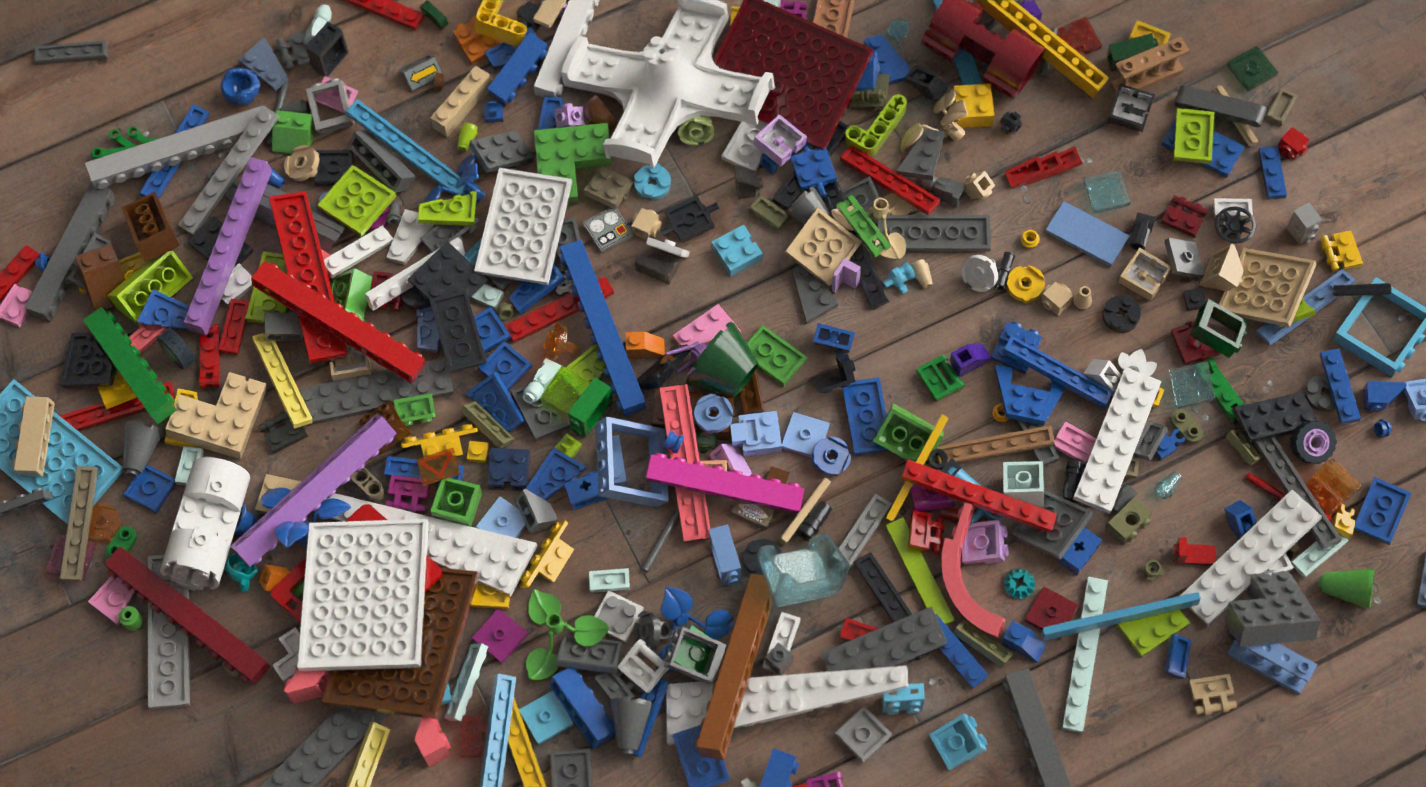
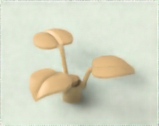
(950, 127)
(882, 208)

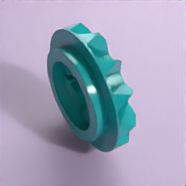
(1022, 591)

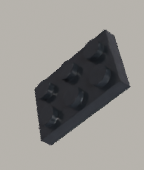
(205, 239)

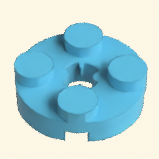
(652, 191)

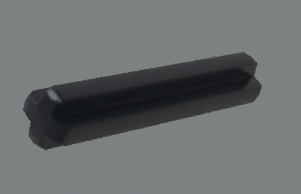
(1362, 289)

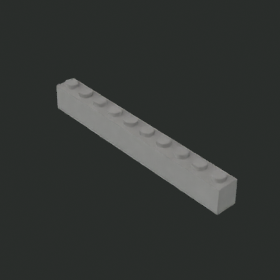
(169, 150)

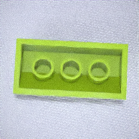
(162, 274)

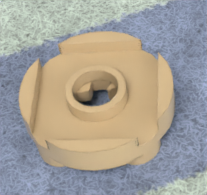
(307, 169)

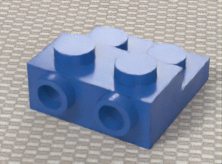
(1030, 337)

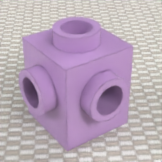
(569, 116)

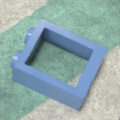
(725, 555)

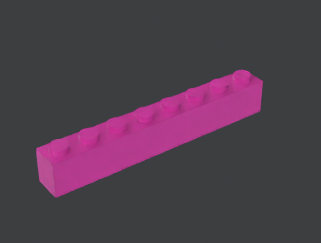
(724, 484)

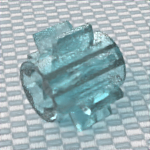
(899, 28)

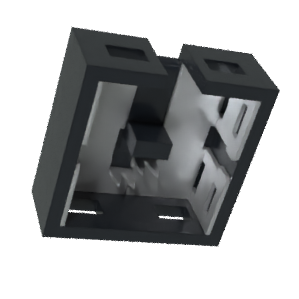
(1130, 107)

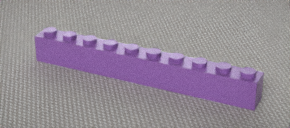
(228, 246)
(315, 488)

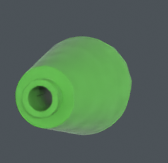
(1349, 585)

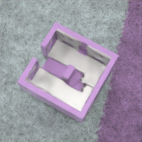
(779, 140)

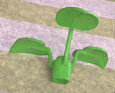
(546, 609)

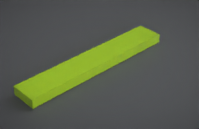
(919, 571)

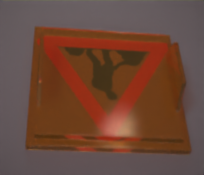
(438, 466)

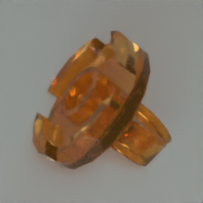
(556, 343)

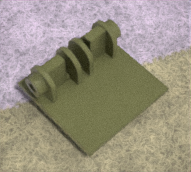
(874, 97)

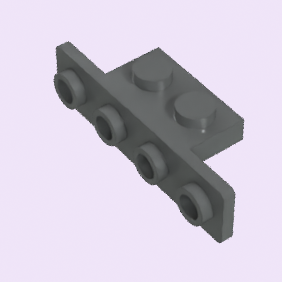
(442, 233)

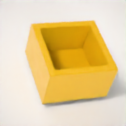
(978, 105)

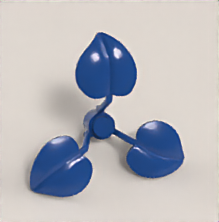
(470, 173)
(290, 532)
(678, 602)

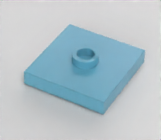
(546, 717)

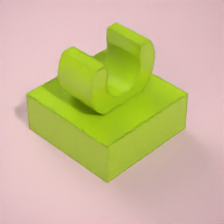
(569, 446)

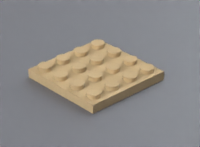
(1269, 287)

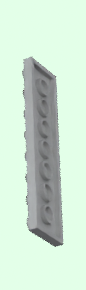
(167, 654)

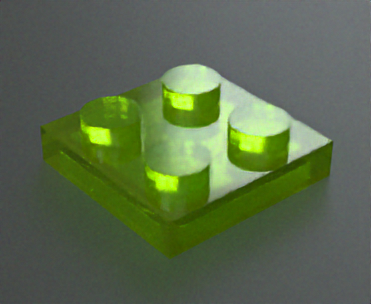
(565, 389)

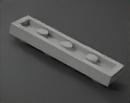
(864, 528)

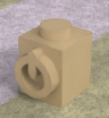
(978, 185)
(646, 224)
(1056, 298)

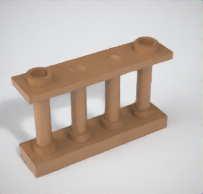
(1151, 66)

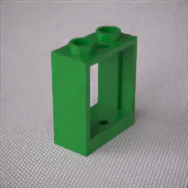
(590, 407)

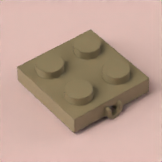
(608, 187)

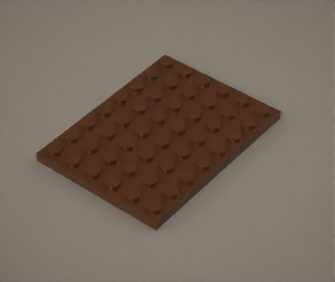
(414, 689)

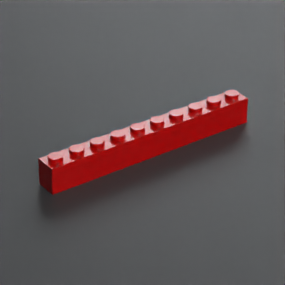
(338, 322)

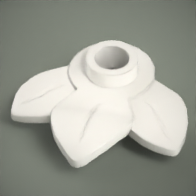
(1137, 362)

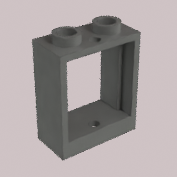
(713, 660)

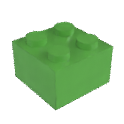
(456, 501)

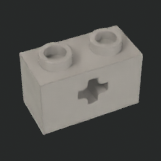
(1304, 224)

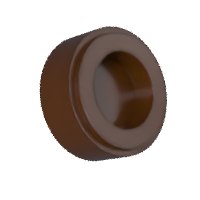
(438, 83)

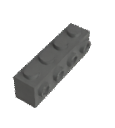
(381, 161)

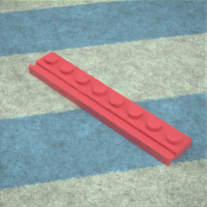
(679, 418)

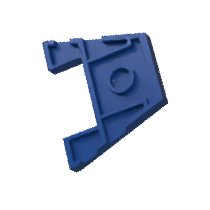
(1024, 402)

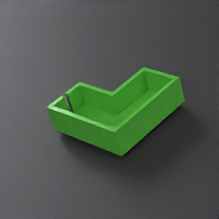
(570, 148)

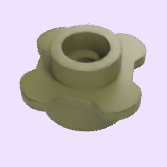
(1153, 563)

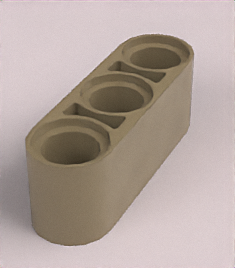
(368, 485)

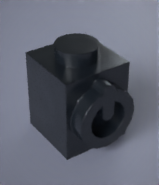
(526, 14)

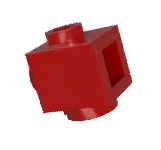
(1293, 144)

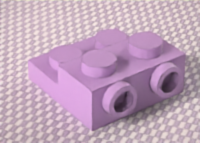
(985, 543)

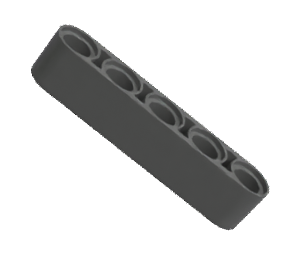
(1222, 106)

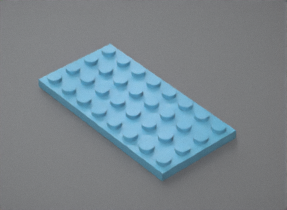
(65, 452)

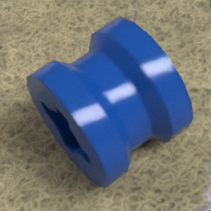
(673, 442)

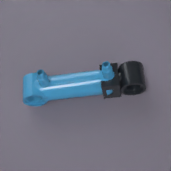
(953, 468)

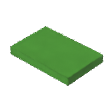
(775, 355)

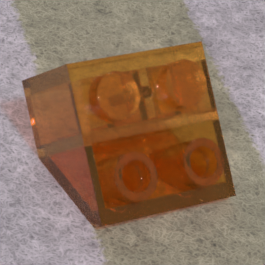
(1332, 486)

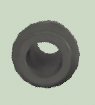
(394, 213)

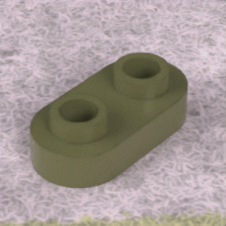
(1186, 426)

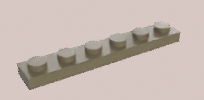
(79, 524)

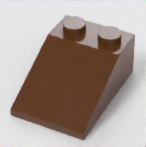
(99, 275)

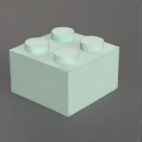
(1024, 481)

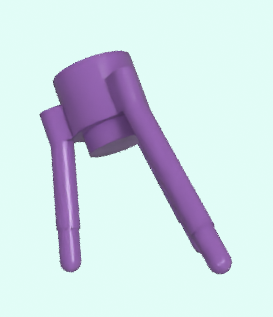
(696, 352)

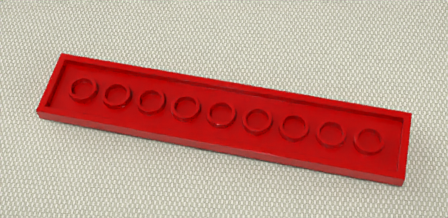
(306, 263)

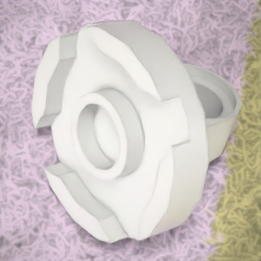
(980, 272)

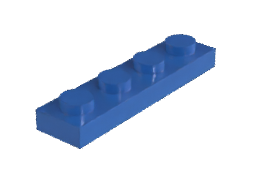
(1339, 386)
(409, 468)
(961, 658)
(656, 697)

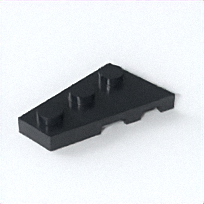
(662, 369)

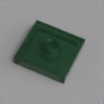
(1252, 68)

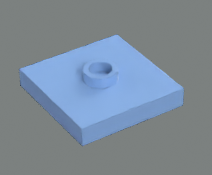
(804, 434)
(503, 519)

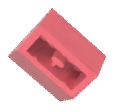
(306, 685)
(431, 743)

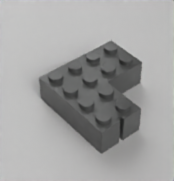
(1274, 613)

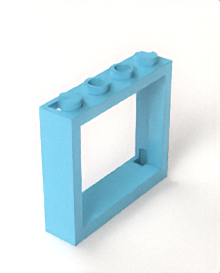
(1367, 353)

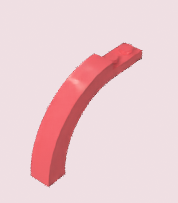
(952, 576)

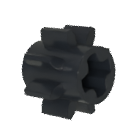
(1010, 122)

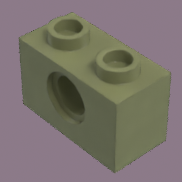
(1132, 511)

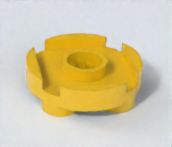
(1025, 274)

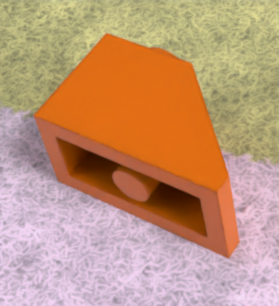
(644, 345)

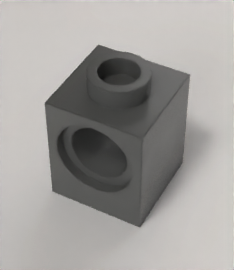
(779, 659)

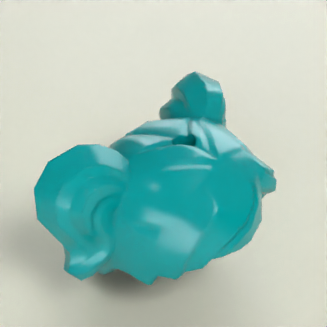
(234, 566)

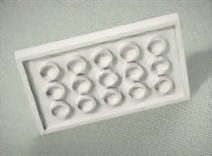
(523, 226)

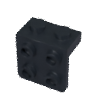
(837, 378)

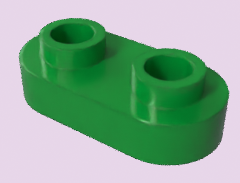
(125, 542)

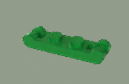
(1224, 393)

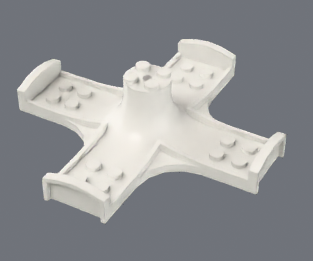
(667, 81)

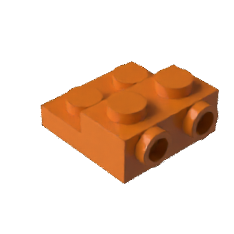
(473, 43)

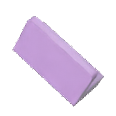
(847, 273)
(734, 458)

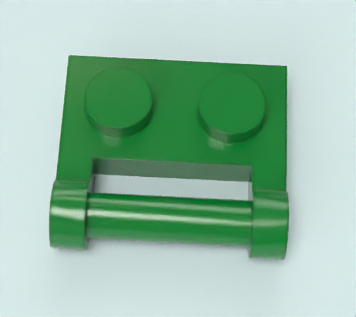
(935, 380)

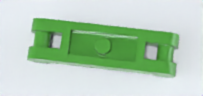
(863, 225)

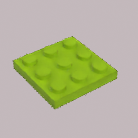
(357, 200)

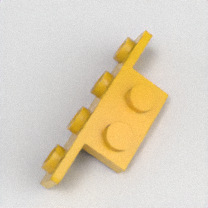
(435, 443)
(550, 558)

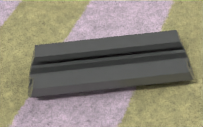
(327, 227)

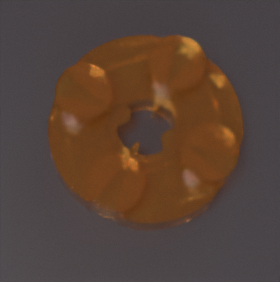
(110, 528)

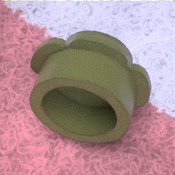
(504, 311)

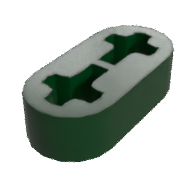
(434, 14)

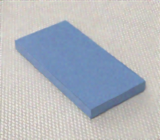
(1087, 234)

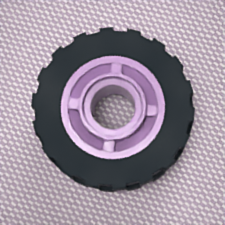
(1324, 444)

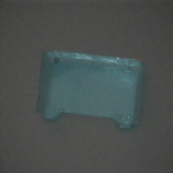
(804, 573)

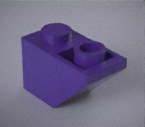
(969, 358)

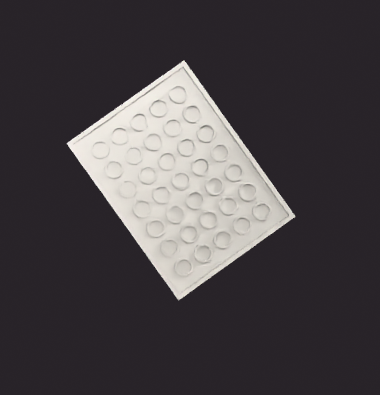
(363, 595)

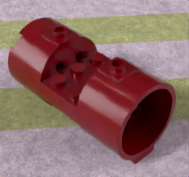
(958, 28)

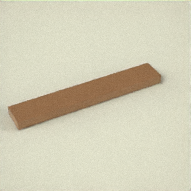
(999, 445)

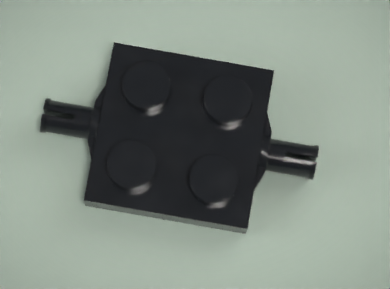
(689, 219)

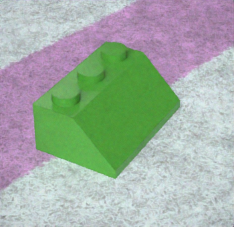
(350, 291)
(904, 433)

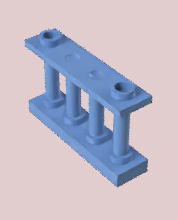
(1275, 663)

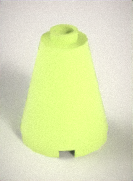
(696, 130)

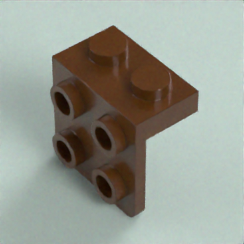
(389, 413)

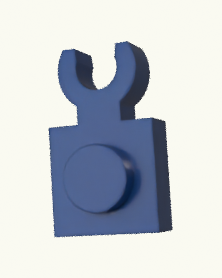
(1168, 444)

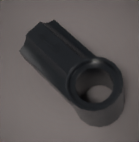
(1142, 228)

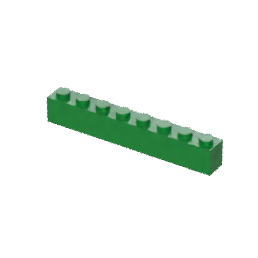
(130, 365)

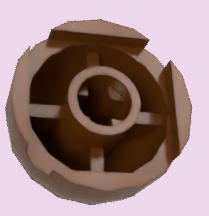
(596, 113)

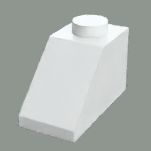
(1103, 373)

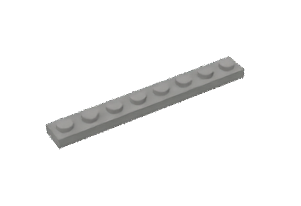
(229, 170)

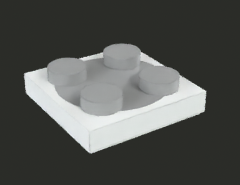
(619, 615)

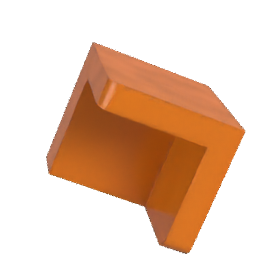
(272, 576)

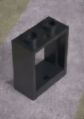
(325, 48)

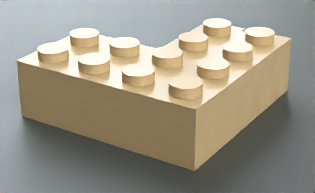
(223, 426)

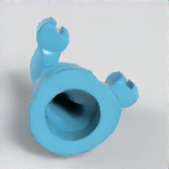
(898, 276)

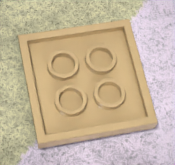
(822, 246)

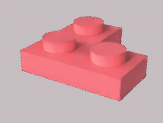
(145, 336)

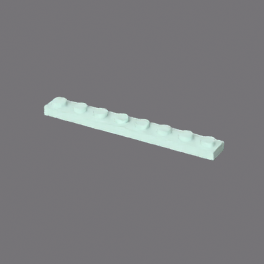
(1084, 658)

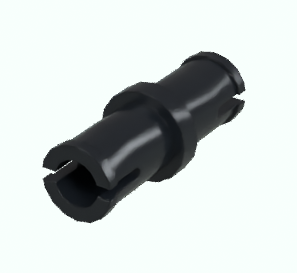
(1004, 270)

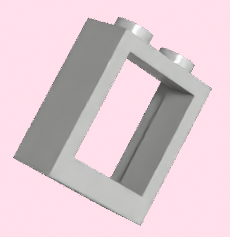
(334, 123)

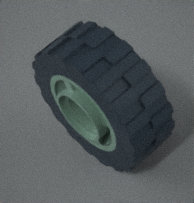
(176, 349)

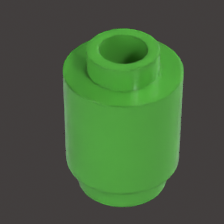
(130, 618)

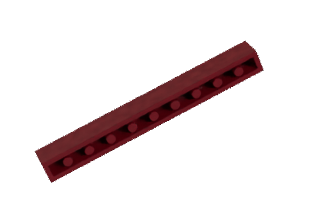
(187, 615)

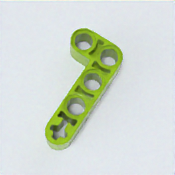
(880, 125)

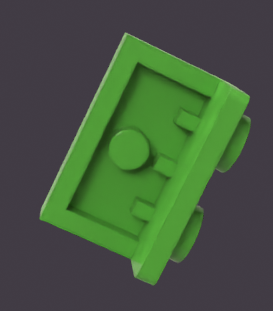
(415, 408)

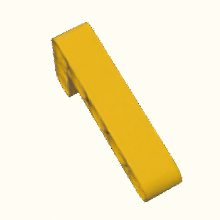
(496, 26)

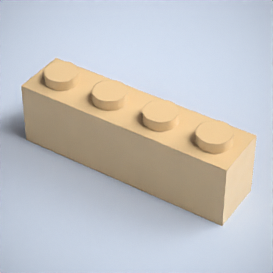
(461, 101)
(33, 436)

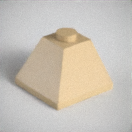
(1223, 270)

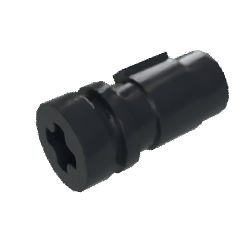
(1073, 476)
(815, 519)

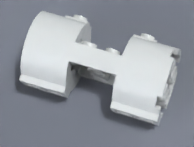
(205, 523)

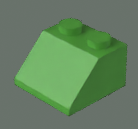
(292, 131)

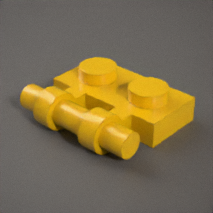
(1346, 249)

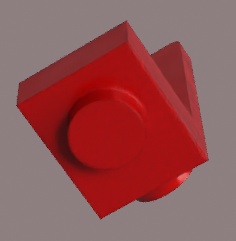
(1193, 553)

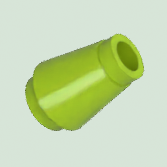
(467, 133)

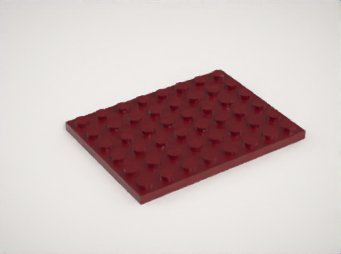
(810, 66)

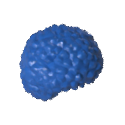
(239, 86)

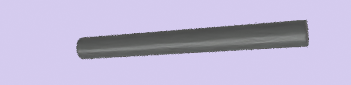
(280, 102)
(661, 541)

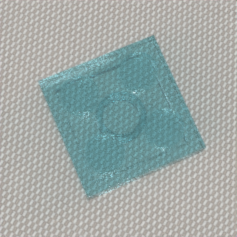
(1107, 191)
(1192, 384)

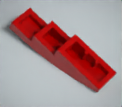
(1042, 168)

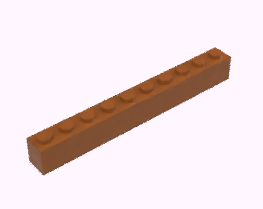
(735, 670)

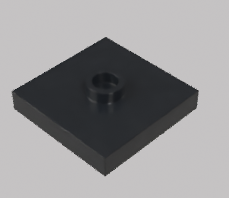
(332, 166)

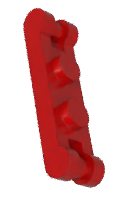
(210, 358)

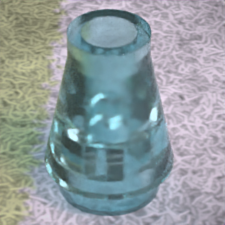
(1167, 486)

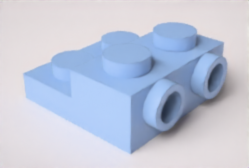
(1416, 395)

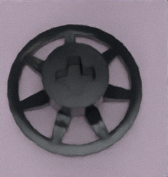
(1234, 226)

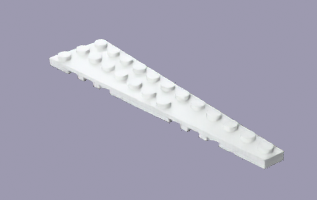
(457, 546)
(781, 695)

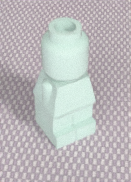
(321, 16)
(541, 381)

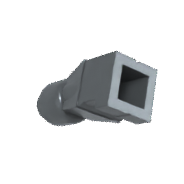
(945, 189)

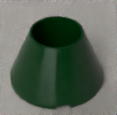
(724, 364)

